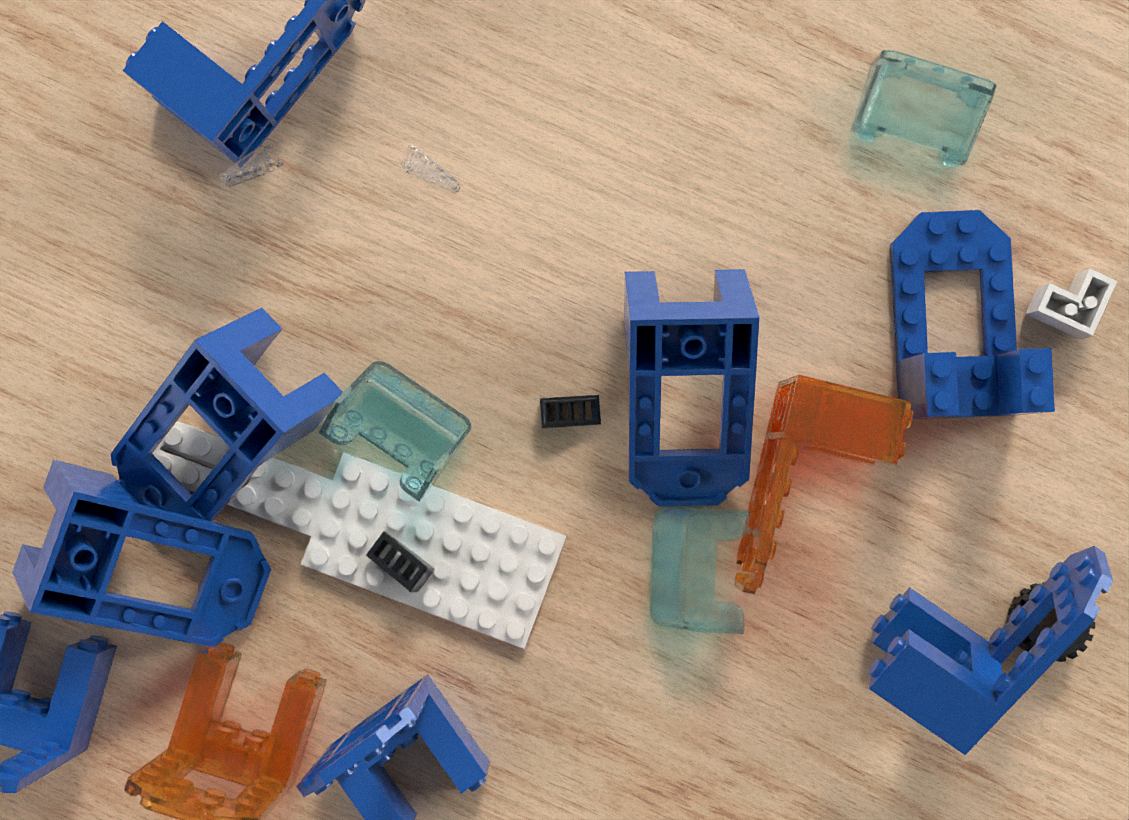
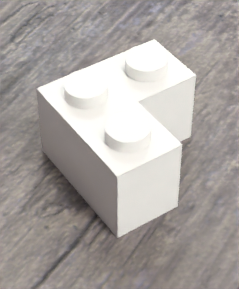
(1073, 310)

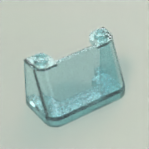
(923, 105)

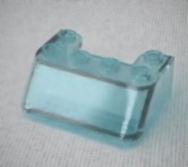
(401, 422)
(686, 568)

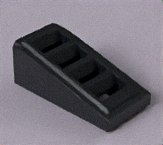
(545, 411)
(424, 572)

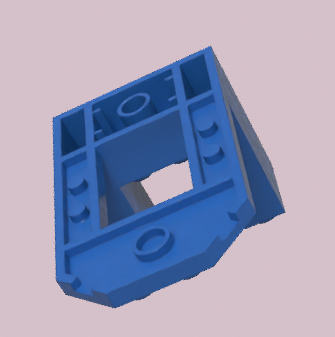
(217, 103)
(688, 342)
(970, 386)
(236, 402)
(83, 546)
(954, 676)
(48, 728)
(360, 753)

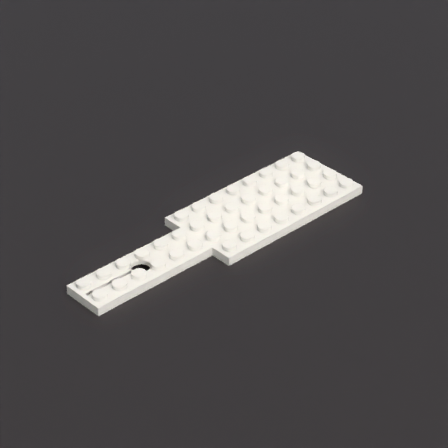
(485, 561)

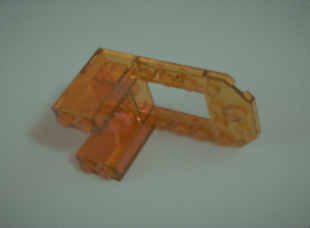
(822, 420)
(203, 743)

